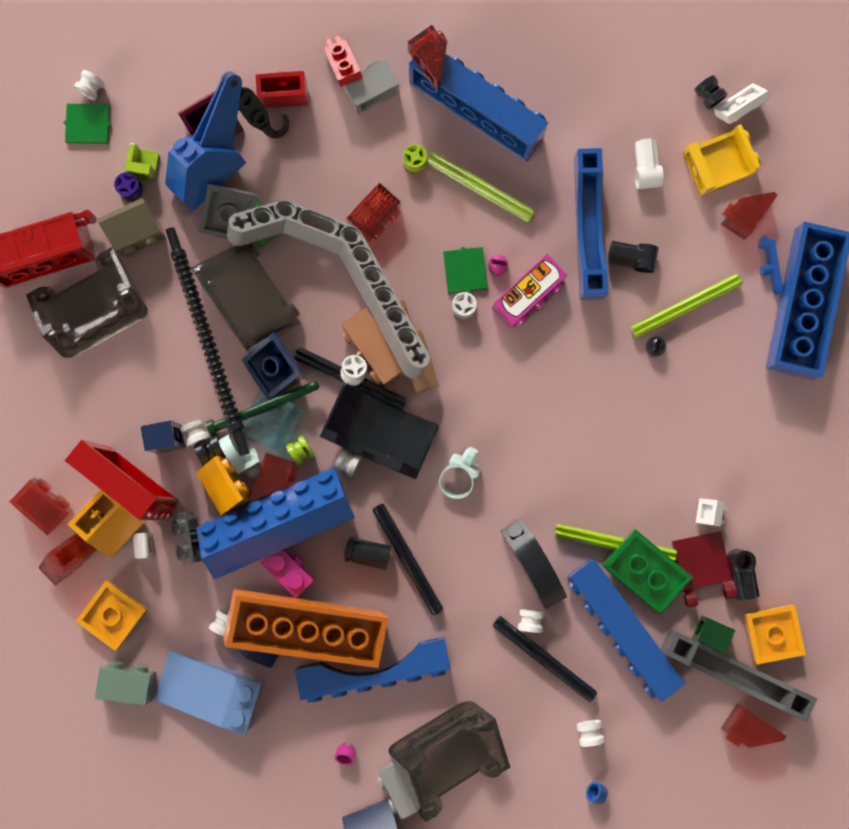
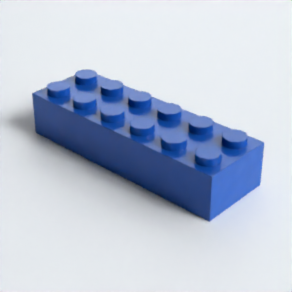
(484, 106)
(809, 301)
(274, 523)

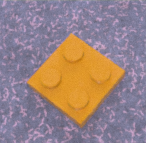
(111, 615)
(774, 634)

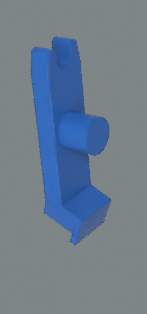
(772, 267)

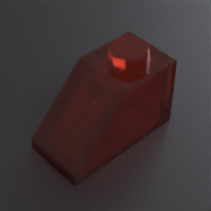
(429, 53)
(746, 213)
(273, 476)
(66, 559)
(749, 729)

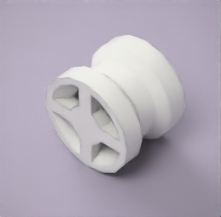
(89, 85)
(464, 300)
(356, 365)
(194, 433)
(347, 462)
(531, 620)
(219, 624)
(590, 733)

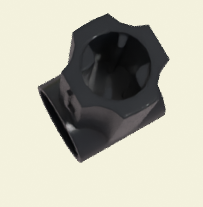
(640, 256)
(744, 576)

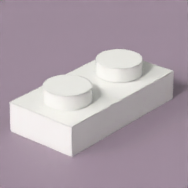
(741, 103)

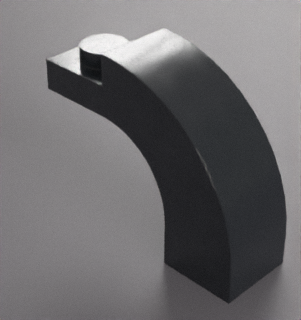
(534, 563)

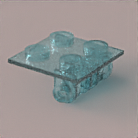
(273, 426)

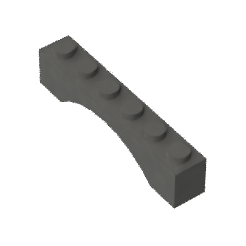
(738, 675)

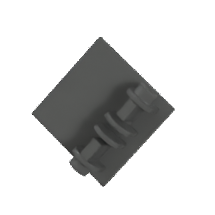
(185, 550)

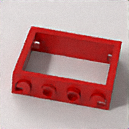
(122, 481)

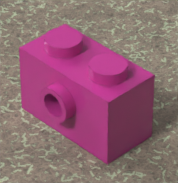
(289, 571)

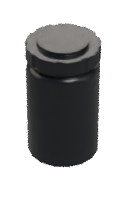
(367, 553)

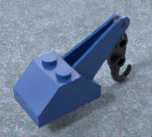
(210, 152)

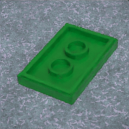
(647, 571)

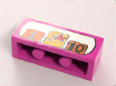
(530, 292)

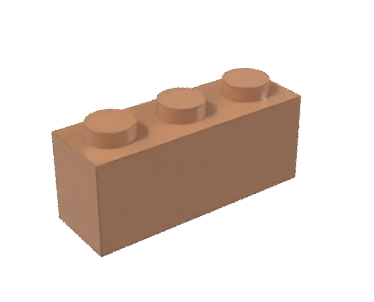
(372, 347)

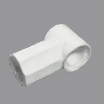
(648, 171)

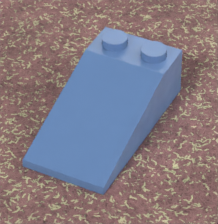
(209, 692)

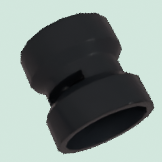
(711, 92)
(208, 450)

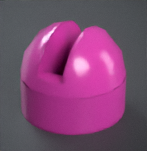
(495, 268)
(345, 754)

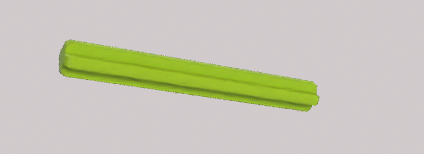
(480, 186)
(686, 305)
(598, 539)

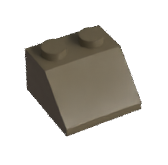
(132, 228)

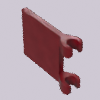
(706, 562)

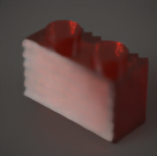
(375, 212)

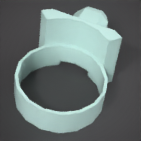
(467, 462)
(246, 463)

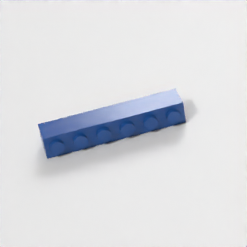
(626, 630)

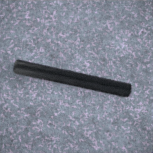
(334, 370)
(408, 559)
(545, 659)

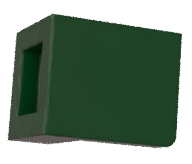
(713, 634)

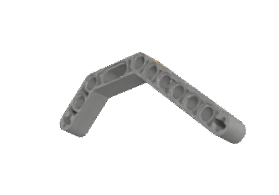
(246, 228)

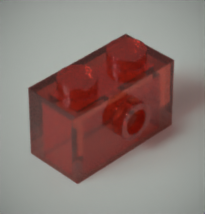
(41, 505)

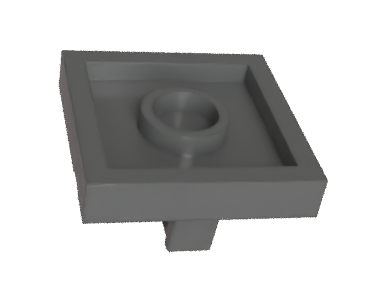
(220, 205)

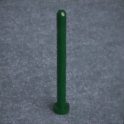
(214, 427)

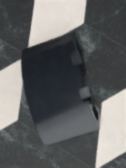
(379, 431)

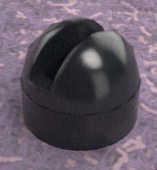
(651, 343)

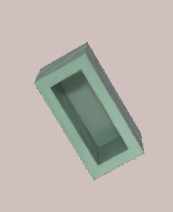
(125, 683)

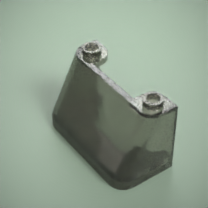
(246, 295)
(88, 309)
(447, 754)

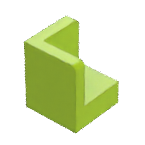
(142, 163)

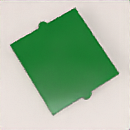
(87, 123)
(465, 270)

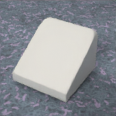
(143, 545)

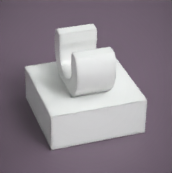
(710, 512)

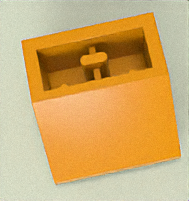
(223, 485)
(105, 524)

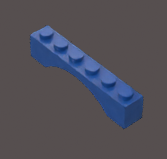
(590, 246)
(321, 679)

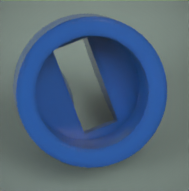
(592, 790)

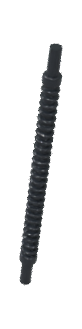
(235, 426)

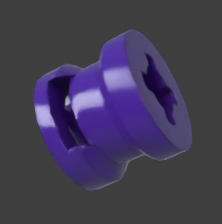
(125, 181)

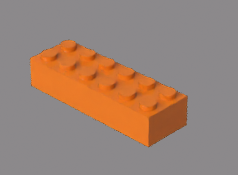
(305, 628)

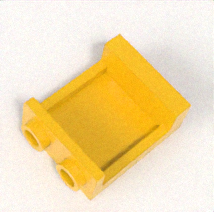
(722, 160)

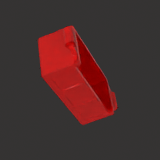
(45, 247)

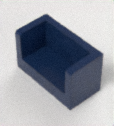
(162, 437)

